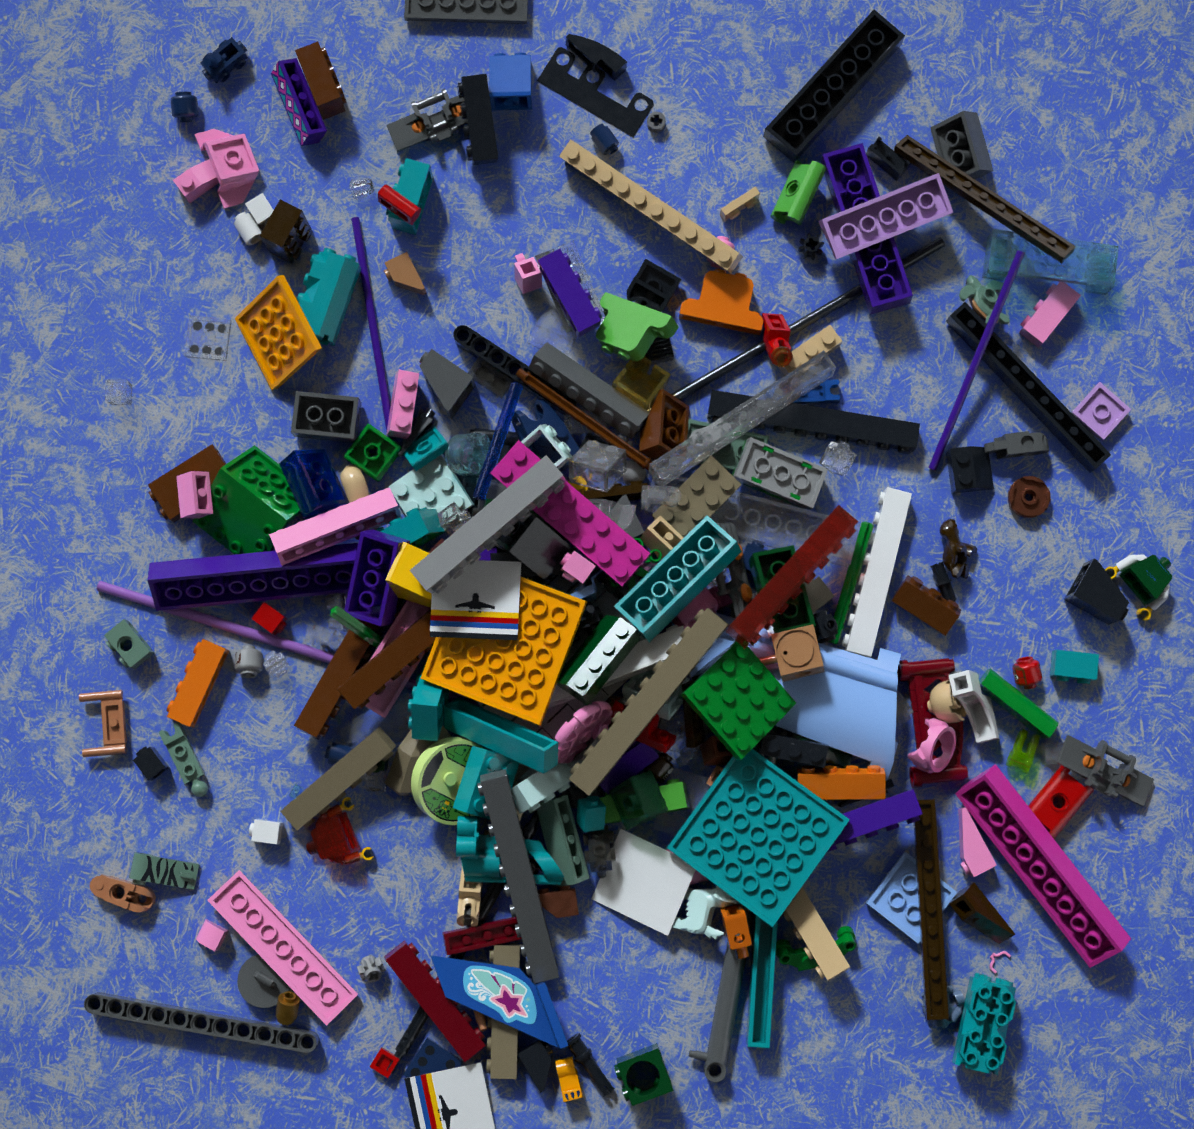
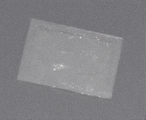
(696, 789)

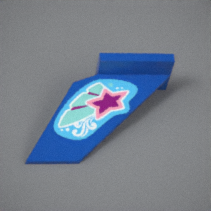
(502, 995)

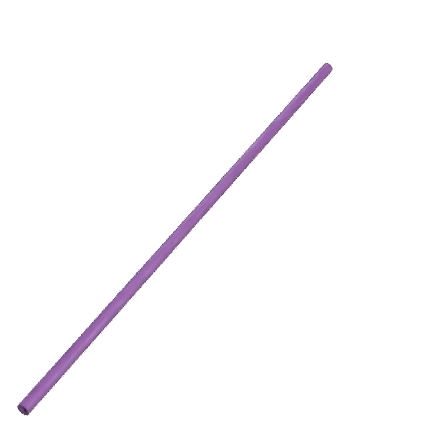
(241, 630)

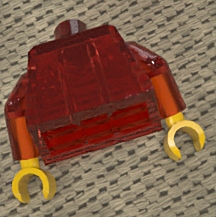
(335, 837)

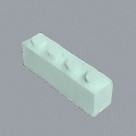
(541, 787)

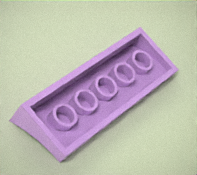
(886, 216)

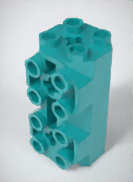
(328, 293)
(984, 1024)

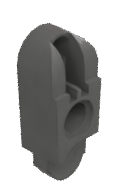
(1018, 445)

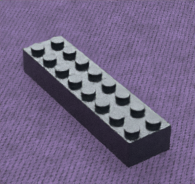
(833, 86)

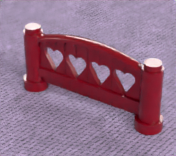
(919, 676)

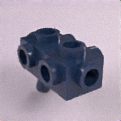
(219, 64)

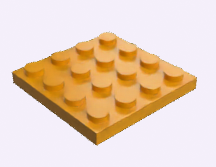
(278, 332)

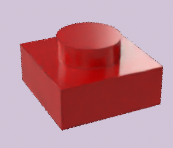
(382, 1062)

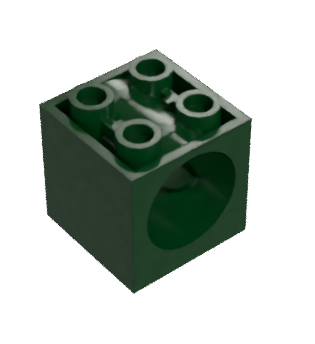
(661, 1084)

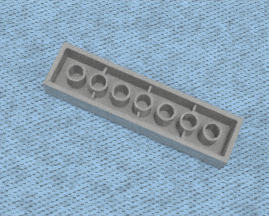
(488, 525)

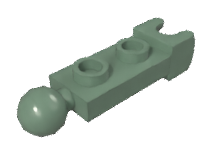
(185, 759)

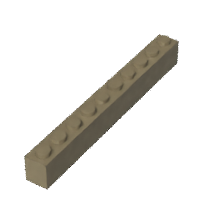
(649, 700)

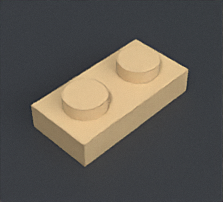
(733, 209)

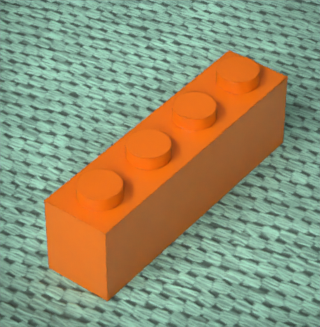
(198, 683)
(844, 783)

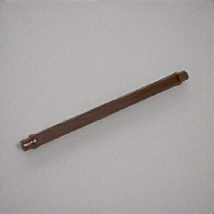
(583, 418)

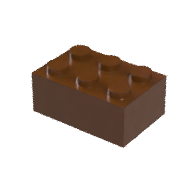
(321, 80)

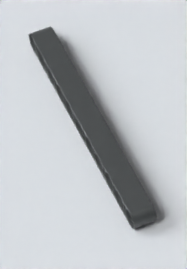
(191, 1023)

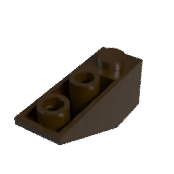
(980, 914)

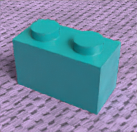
(1074, 665)

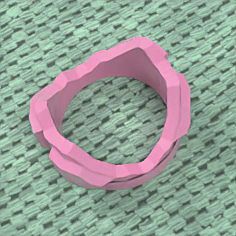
(923, 756)

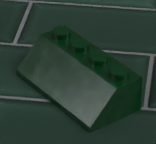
(598, 658)

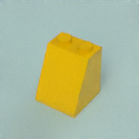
(403, 581)

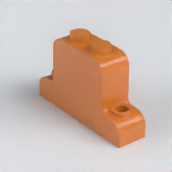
(724, 303)

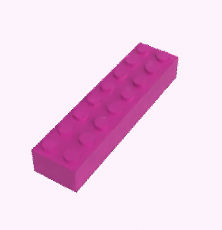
(579, 521)

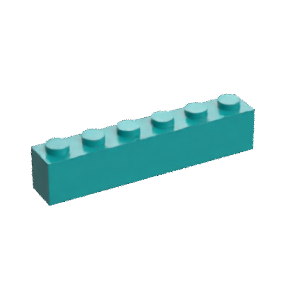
(501, 735)
(761, 984)

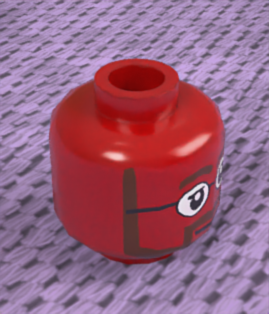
(1027, 672)

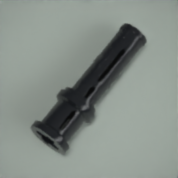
(583, 1056)

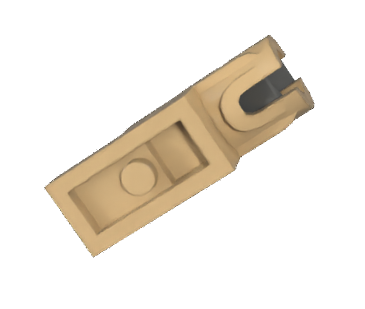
(469, 902)

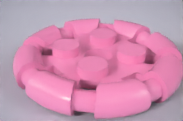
(587, 723)

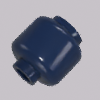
(184, 106)

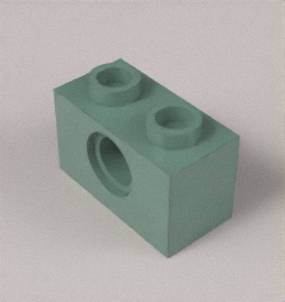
(140, 649)

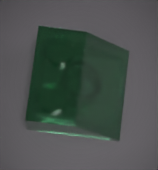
(638, 800)

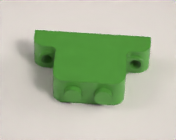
(631, 327)

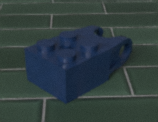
(542, 446)

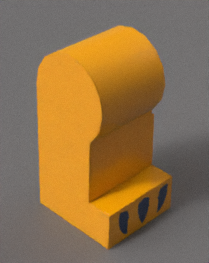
(568, 1079)

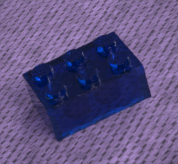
(313, 482)

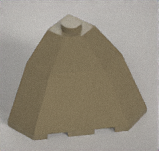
(404, 761)

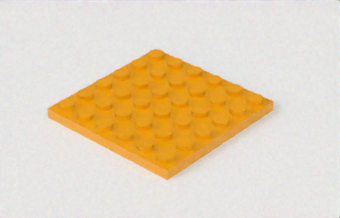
(512, 673)

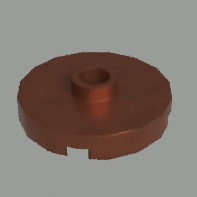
(1036, 489)

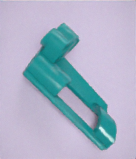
(480, 860)

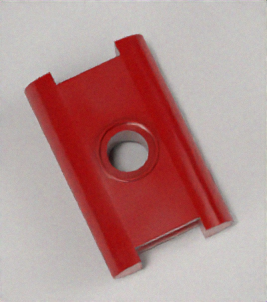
(1073, 797)

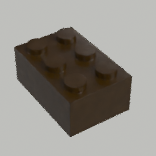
(286, 232)

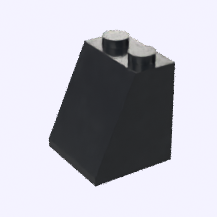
(535, 546)
(1097, 594)

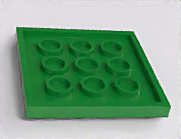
(738, 699)

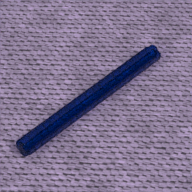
(497, 441)

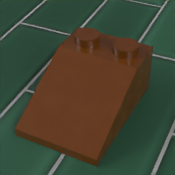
(665, 426)

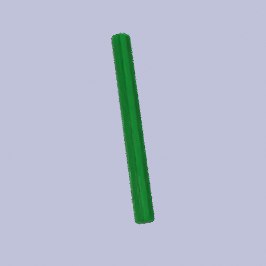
(851, 578)

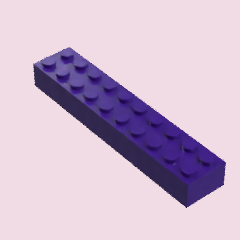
(249, 578)

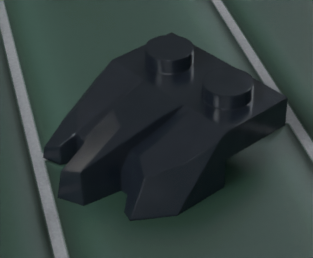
(653, 286)

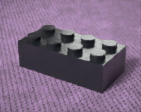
(478, 119)

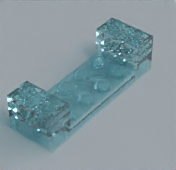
(1088, 265)

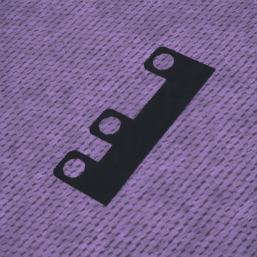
(586, 95)

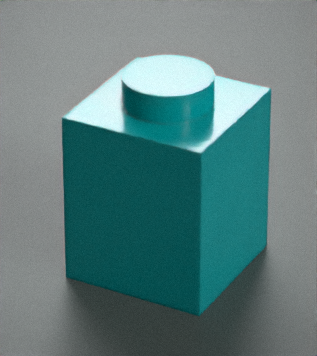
(590, 814)

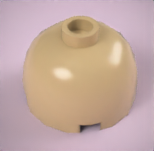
(944, 704)

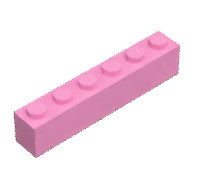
(335, 526)

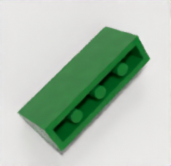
(1017, 704)

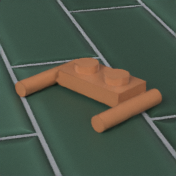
(112, 723)

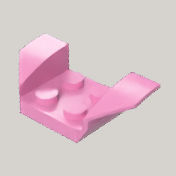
(232, 164)

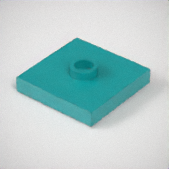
(426, 449)

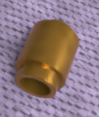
(287, 1008)

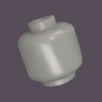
(248, 662)

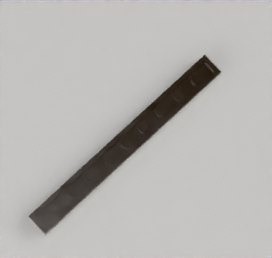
(985, 199)
(930, 913)

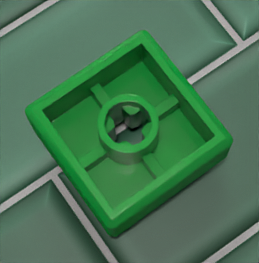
(371, 439)

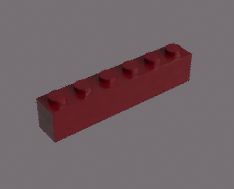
(430, 995)

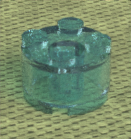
(467, 453)

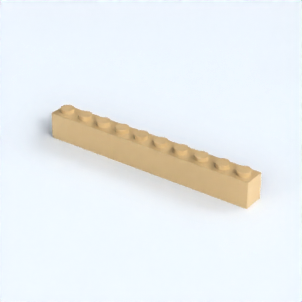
(651, 206)

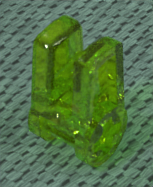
(1017, 757)

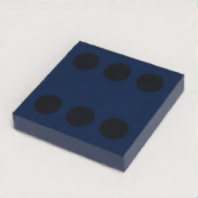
(431, 1059)

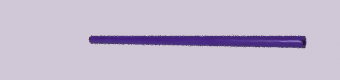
(372, 320)
(976, 359)

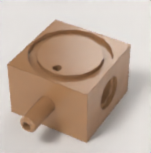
(796, 653)

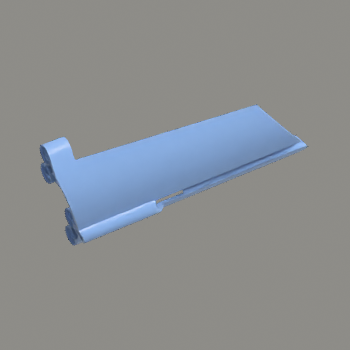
(843, 707)

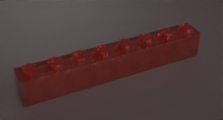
(789, 579)

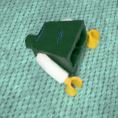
(1146, 578)

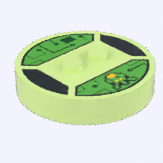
(438, 778)

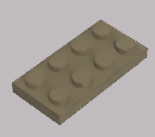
(701, 496)

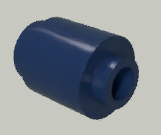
(604, 139)
(336, 752)

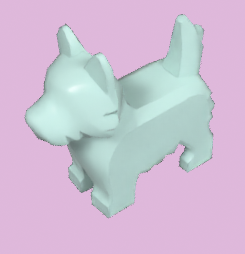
(701, 910)

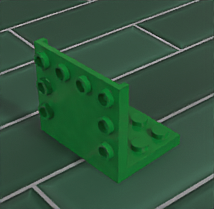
(249, 503)

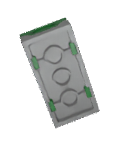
(779, 474)

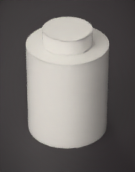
(247, 228)

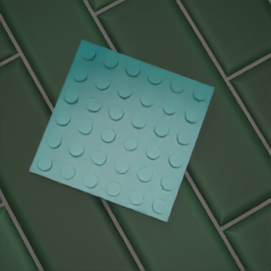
(758, 835)

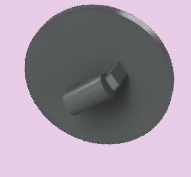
(260, 983)

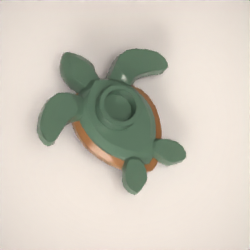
(982, 298)

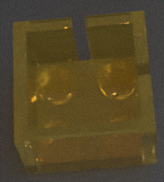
(638, 384)

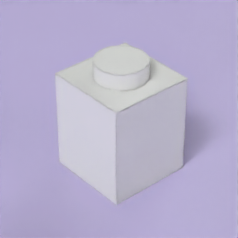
(260, 209)
(266, 831)

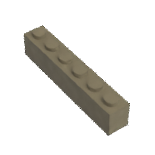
(338, 778)
(503, 1037)

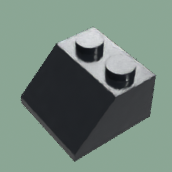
(969, 469)

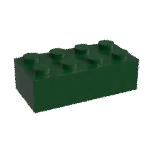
(763, 568)

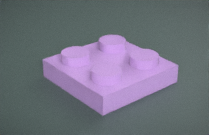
(1100, 411)

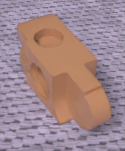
(106, 886)

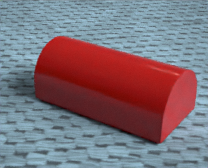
(398, 204)

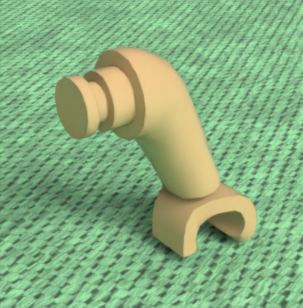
(354, 484)

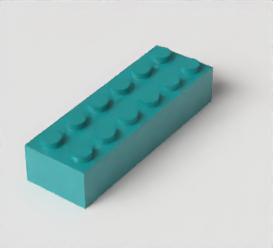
(678, 578)

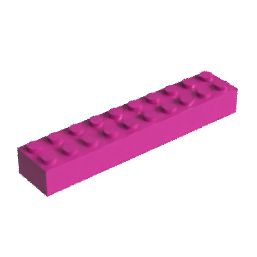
(1043, 866)

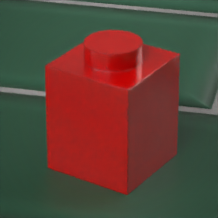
(270, 619)

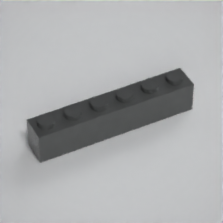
(588, 390)

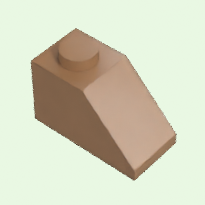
(404, 274)

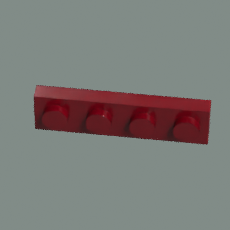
(480, 936)

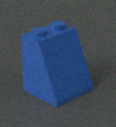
(510, 82)

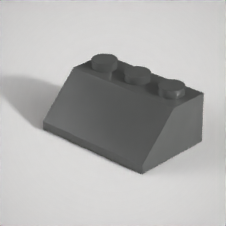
(963, 144)

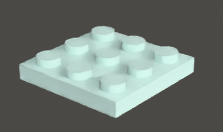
(430, 487)

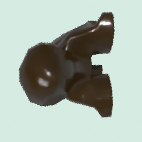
(955, 552)

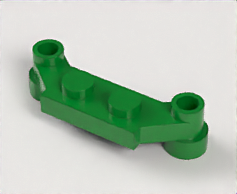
(799, 958)

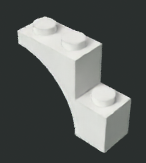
(978, 707)

